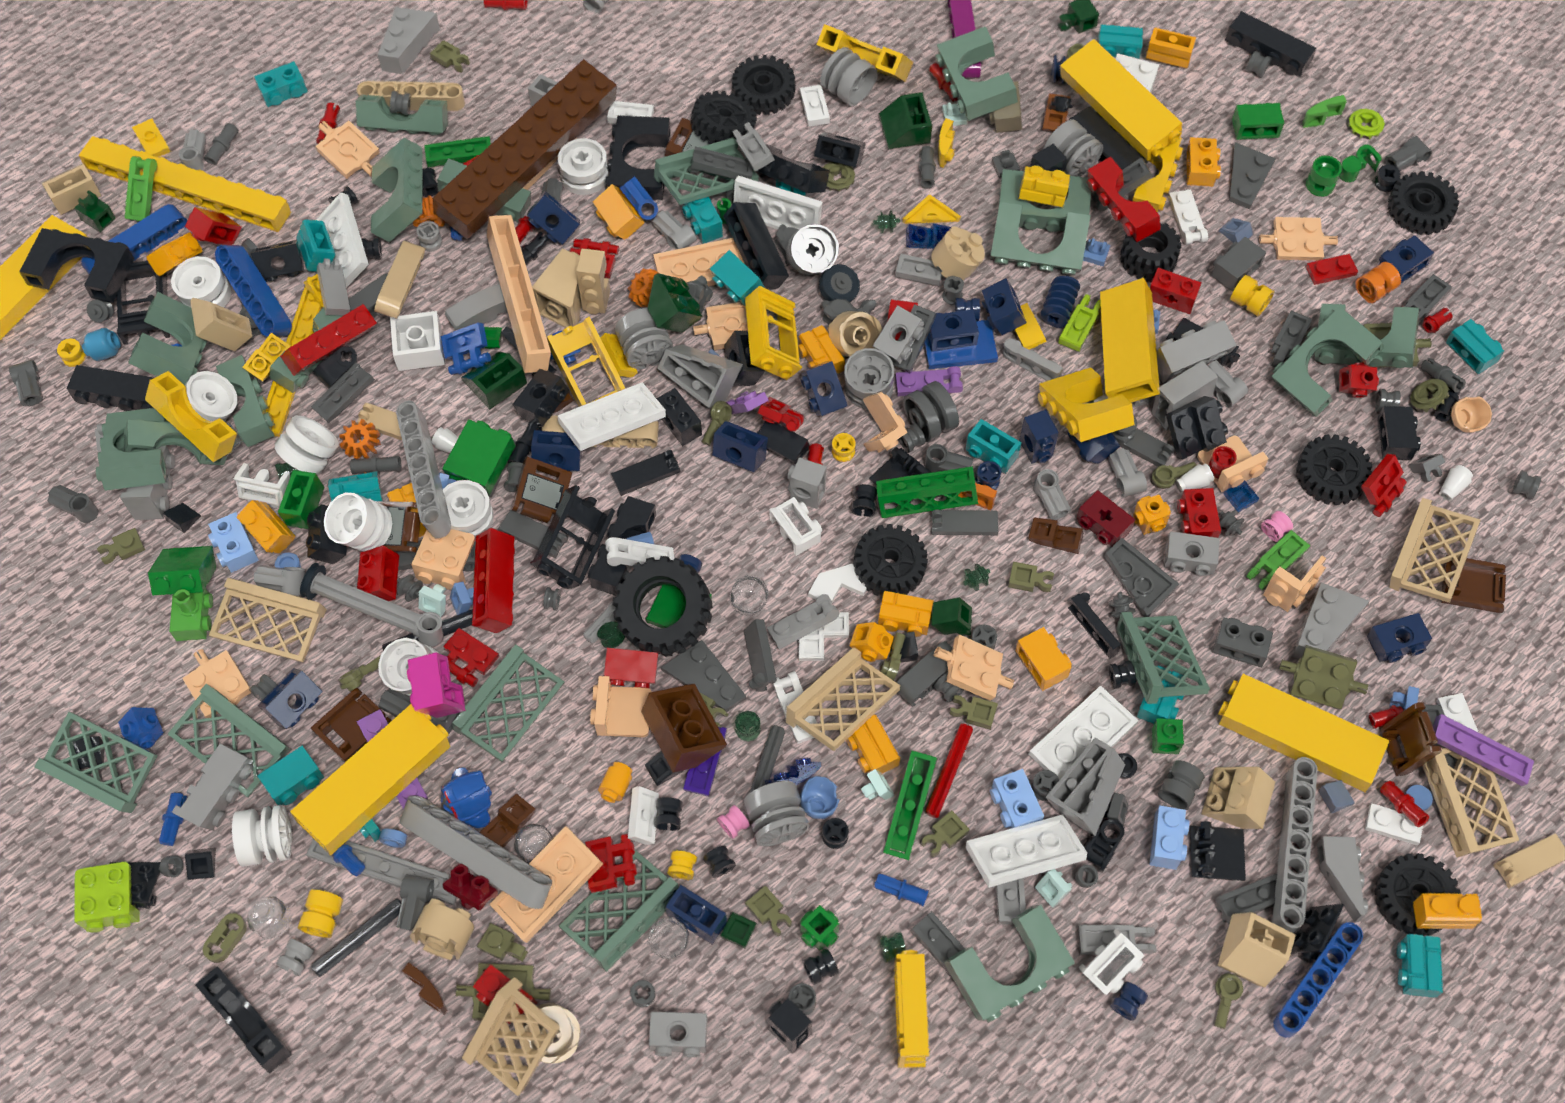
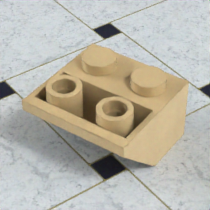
(69, 187)
(220, 324)
(1239, 796)
(1255, 948)

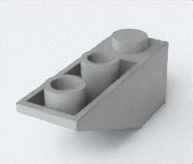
(1340, 866)

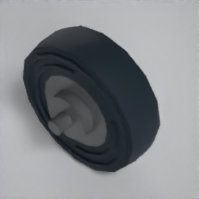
(839, 283)

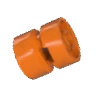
(1378, 282)

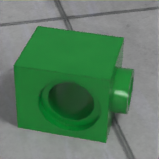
(1167, 736)

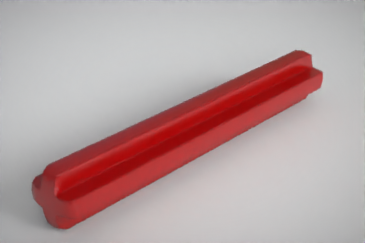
(949, 770)

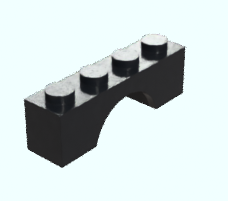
(800, 175)
(633, 519)
(243, 1019)

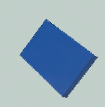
(982, 353)

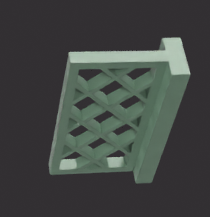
(679, 166)
(1143, 658)
(489, 691)
(238, 719)
(92, 784)
(632, 927)

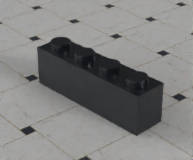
(1282, 47)
(1113, 144)
(756, 244)
(109, 388)

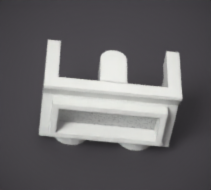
(259, 488)
(796, 525)
(1113, 963)

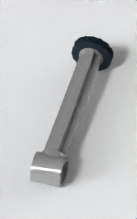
(316, 583)

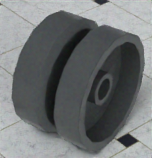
(931, 410)

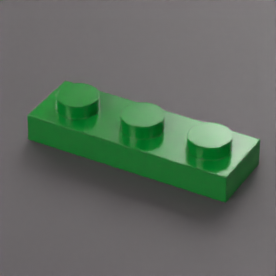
(458, 150)

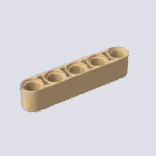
(419, 92)
(399, 279)
(637, 438)

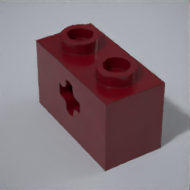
(1105, 519)

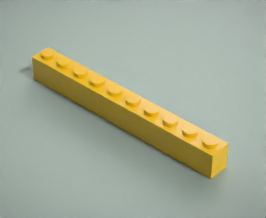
(190, 185)

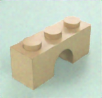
(592, 285)

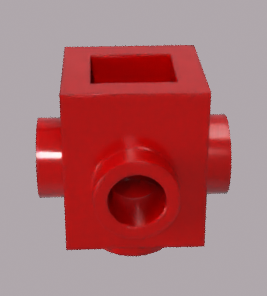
(1358, 380)

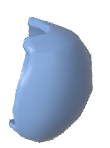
(819, 797)

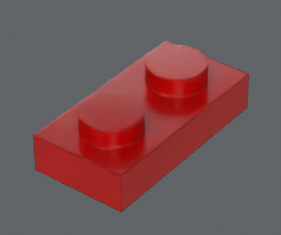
(1331, 269)

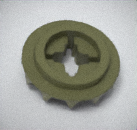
(847, 176)
(1420, 394)

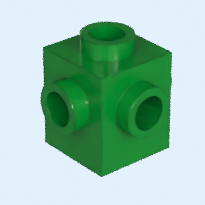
(819, 919)

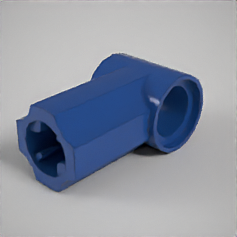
(638, 196)

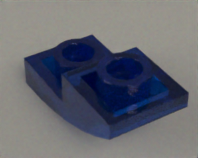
(925, 237)
(797, 772)

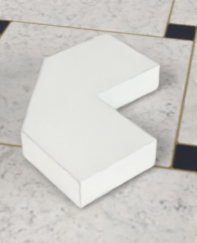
(832, 580)
(812, 645)

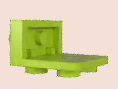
(104, 897)

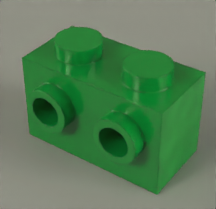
(1258, 121)
(300, 498)

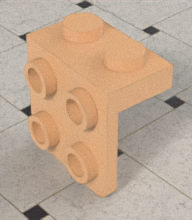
(888, 421)
(1244, 468)
(443, 558)
(1288, 591)
(619, 710)

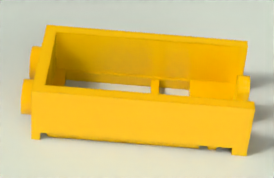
(573, 339)
(783, 362)
(911, 1009)

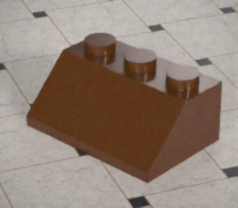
(682, 726)

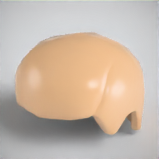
(1471, 414)

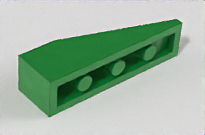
(910, 804)

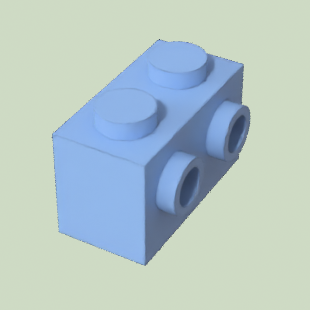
(233, 543)
(1016, 800)
(1168, 837)

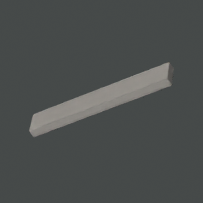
(387, 868)

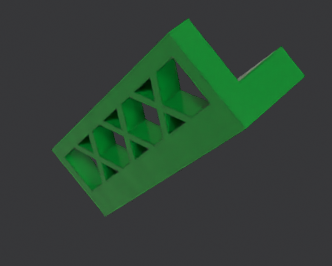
(926, 488)

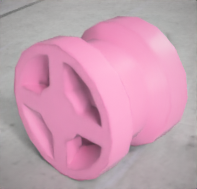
(1277, 526)
(733, 822)

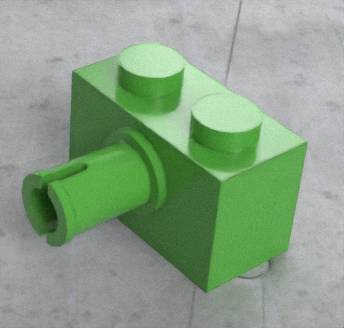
(190, 615)

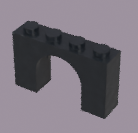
(630, 134)
(56, 248)

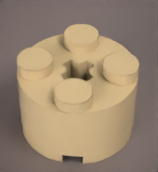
(958, 253)
(846, 325)
(443, 930)
(567, 1037)

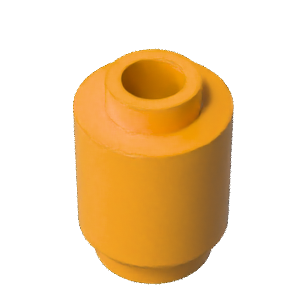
(615, 782)

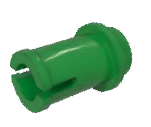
(722, 209)

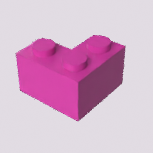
(432, 686)

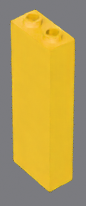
(1121, 100)
(17, 296)
(1129, 341)
(1303, 731)
(371, 779)

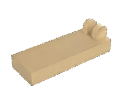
(383, 419)
(1531, 860)

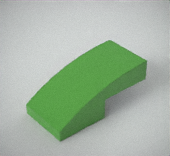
(1318, 113)

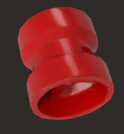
(1221, 459)

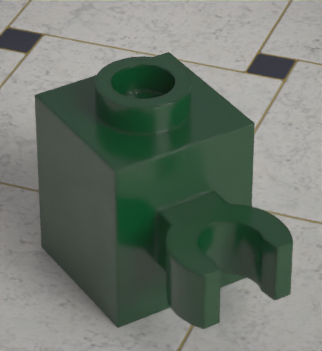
(1080, 15)
(94, 212)
(952, 616)

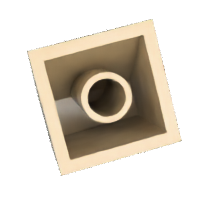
(558, 290)

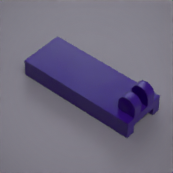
(700, 779)

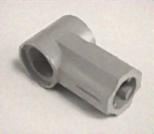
(193, 150)
(677, 235)
(1227, 388)
(1127, 476)
(1051, 495)
(283, 579)

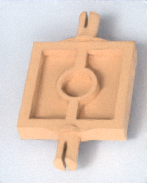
(347, 149)
(1298, 238)
(722, 322)
(974, 667)
(220, 674)

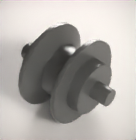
(99, 310)
(1231, 523)
(409, 587)
(1121, 604)

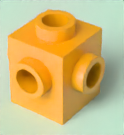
(1151, 514)
(872, 641)

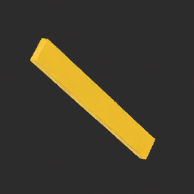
(280, 398)

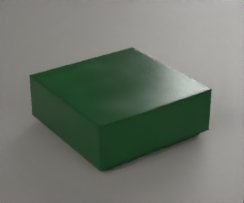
(738, 930)

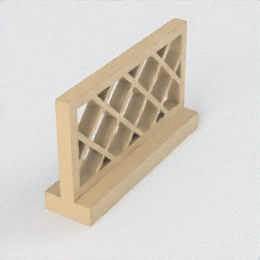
(1415, 540)
(268, 598)
(823, 690)
(1452, 804)
(495, 1026)

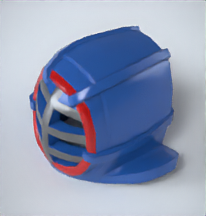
(467, 798)

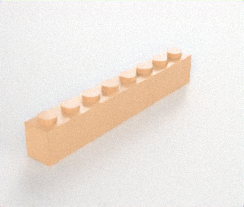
(518, 294)

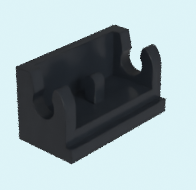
(784, 441)

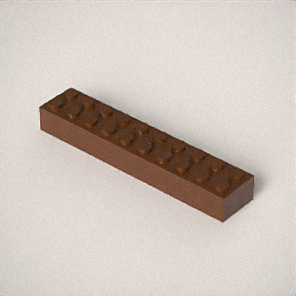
(524, 149)

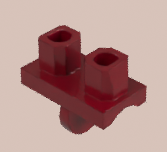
(471, 890)

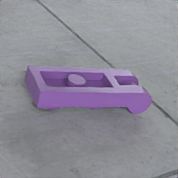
(910, 381)
(747, 402)

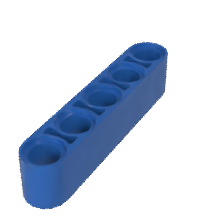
(147, 233)
(253, 290)
(1327, 971)

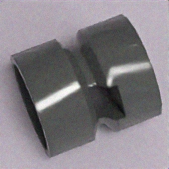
(1181, 784)

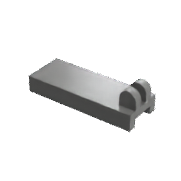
(333, 288)

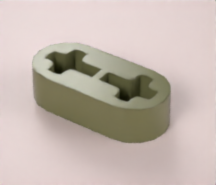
(219, 934)

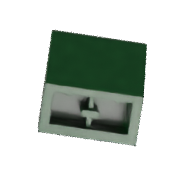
(906, 121)
(672, 304)
(496, 379)

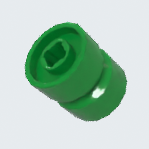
(1323, 176)

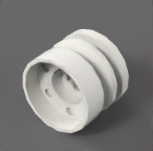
(357, 522)
(394, 663)
(256, 836)

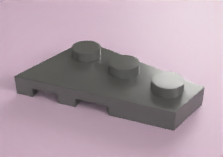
(1248, 174)
(1140, 577)
(702, 667)

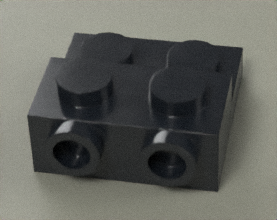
(1197, 427)

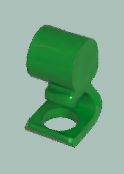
(1353, 164)

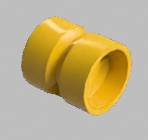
(1253, 296)
(321, 909)

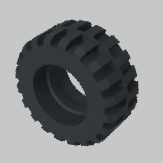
(639, 583)

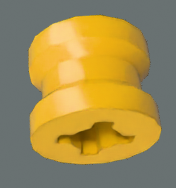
(76, 354)
(840, 442)
(682, 865)

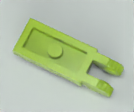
(1080, 324)

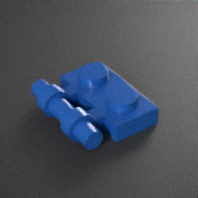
(465, 341)

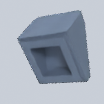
(1236, 230)
(1336, 796)

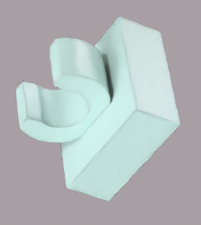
(953, 113)
(432, 599)
(878, 786)
(1053, 887)

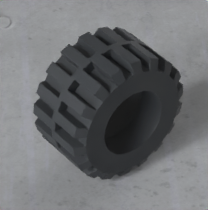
(1145, 263)

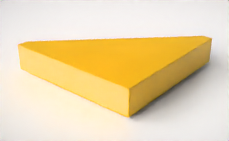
(931, 211)

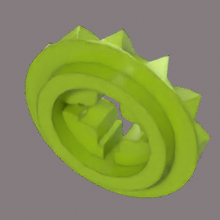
(1366, 116)

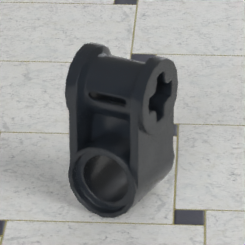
(334, 368)
(1101, 848)

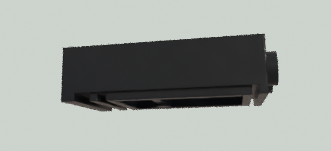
(134, 322)
(586, 515)

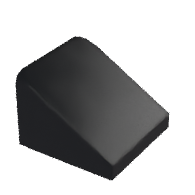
(181, 517)
(909, 649)
(79, 746)
(660, 769)
(200, 863)

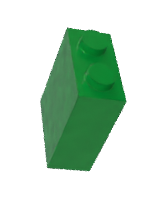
(479, 454)
(182, 569)

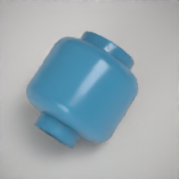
(101, 344)

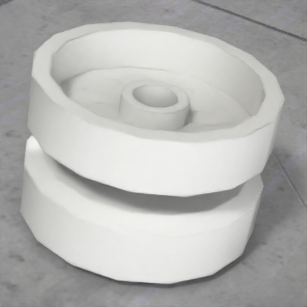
(583, 166)
(202, 280)
(211, 395)
(306, 444)
(468, 507)

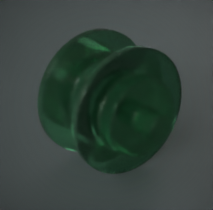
(886, 221)
(976, 577)
(610, 635)

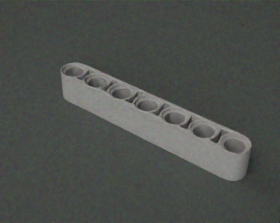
(423, 469)
(1302, 836)
(476, 852)

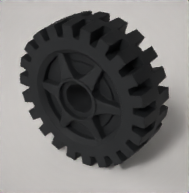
(764, 83)
(720, 114)
(1423, 203)
(1332, 486)
(895, 545)
(1396, 887)

